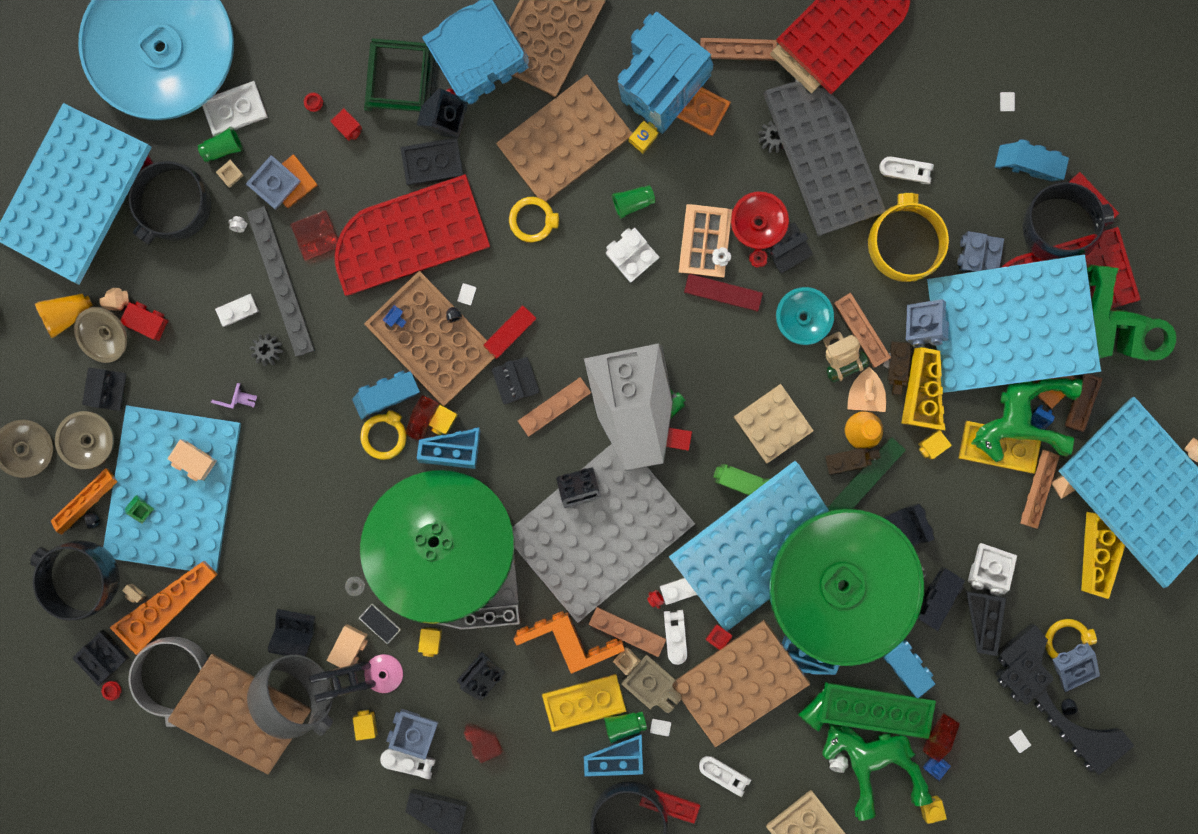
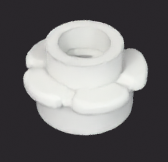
(237, 224)
(716, 256)

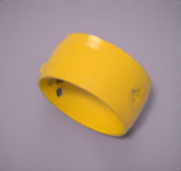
(909, 202)

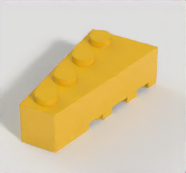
(924, 391)
(1101, 557)

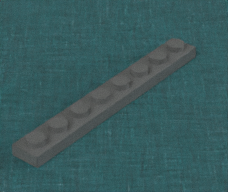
(280, 281)

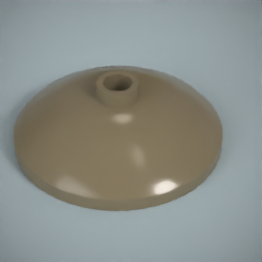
(95, 340)
(72, 435)
(36, 448)

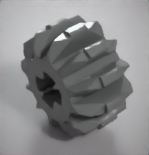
(765, 137)
(262, 343)

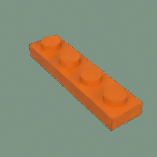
(83, 501)

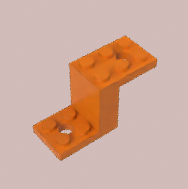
(569, 641)

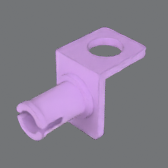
(239, 397)

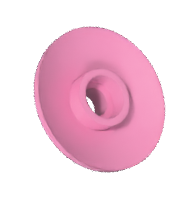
(393, 671)

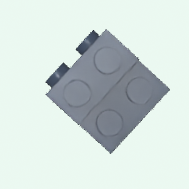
(979, 252)
(927, 323)
(1076, 666)
(411, 734)

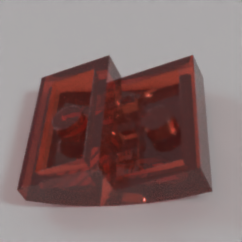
(315, 235)

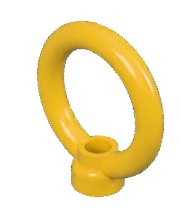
(551, 221)
(391, 418)
(1087, 636)

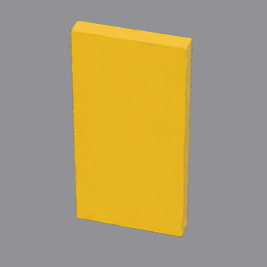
(1018, 454)
(584, 702)

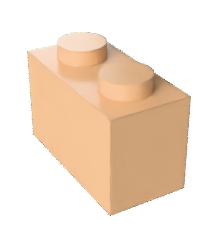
(192, 460)
(347, 647)

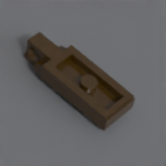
(898, 366)
(850, 460)

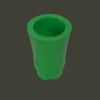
(220, 145)
(633, 200)
(812, 711)
(624, 725)

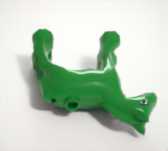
(1018, 417)
(873, 757)

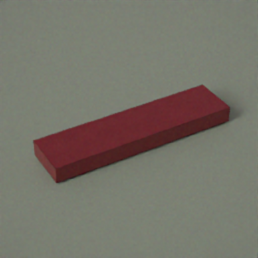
(723, 292)

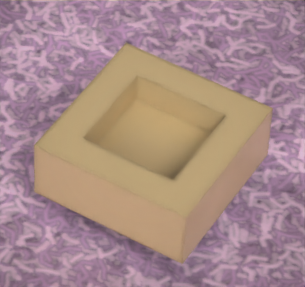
(229, 173)
(133, 593)
(626, 661)

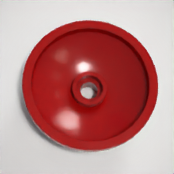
(761, 207)

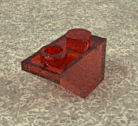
(421, 417)
(941, 738)
(484, 742)

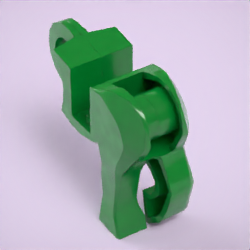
(1132, 325)

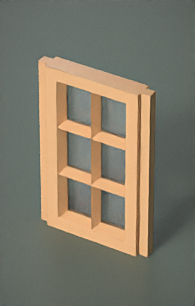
(703, 232)

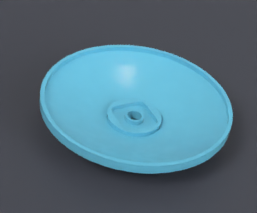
(128, 72)

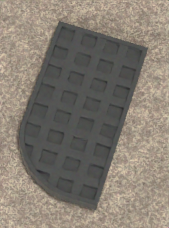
(824, 156)

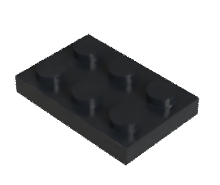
(431, 161)

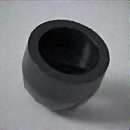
(453, 314)
(92, 520)
(1069, 707)

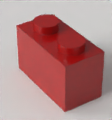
(143, 321)

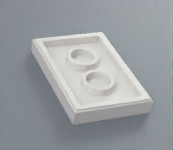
(235, 108)

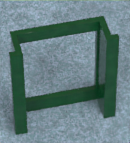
(426, 76)

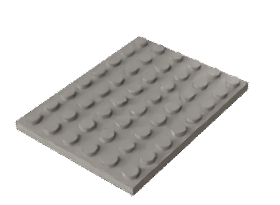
(602, 543)

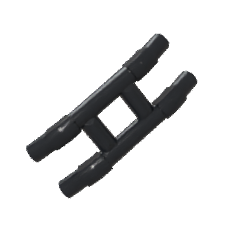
(338, 690)

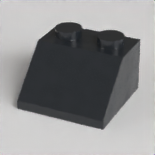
(443, 114)

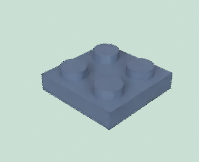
(273, 182)

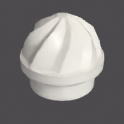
(839, 763)

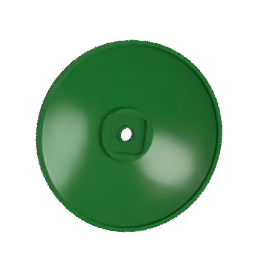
(442, 580)
(880, 594)

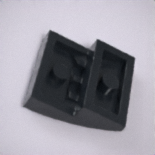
(100, 657)

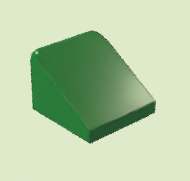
(138, 509)

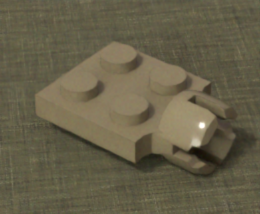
(652, 685)

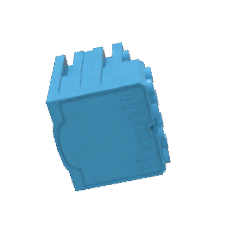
(476, 50)
(663, 71)

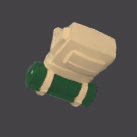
(844, 356)

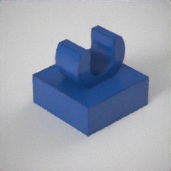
(393, 316)
(1041, 418)
(937, 768)

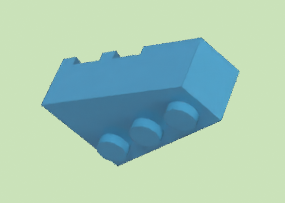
(1032, 160)
(385, 394)
(451, 450)
(806, 663)
(909, 669)
(618, 759)

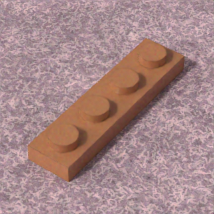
(739, 48)
(862, 330)
(554, 406)
(1040, 489)
(627, 631)

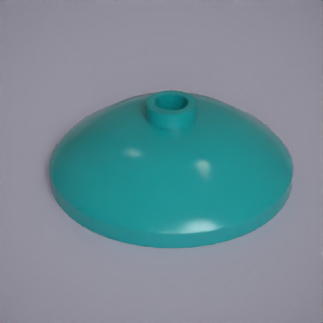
(815, 307)

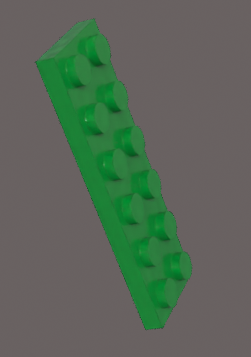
(876, 710)

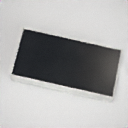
(379, 623)

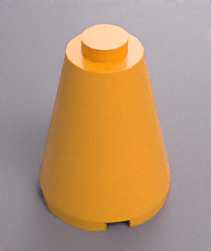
(62, 312)
(864, 430)

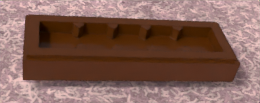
(1082, 406)

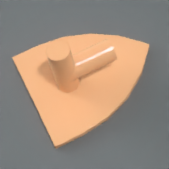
(867, 393)

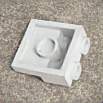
(631, 254)
(992, 570)

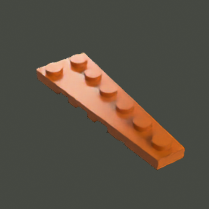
(153, 616)

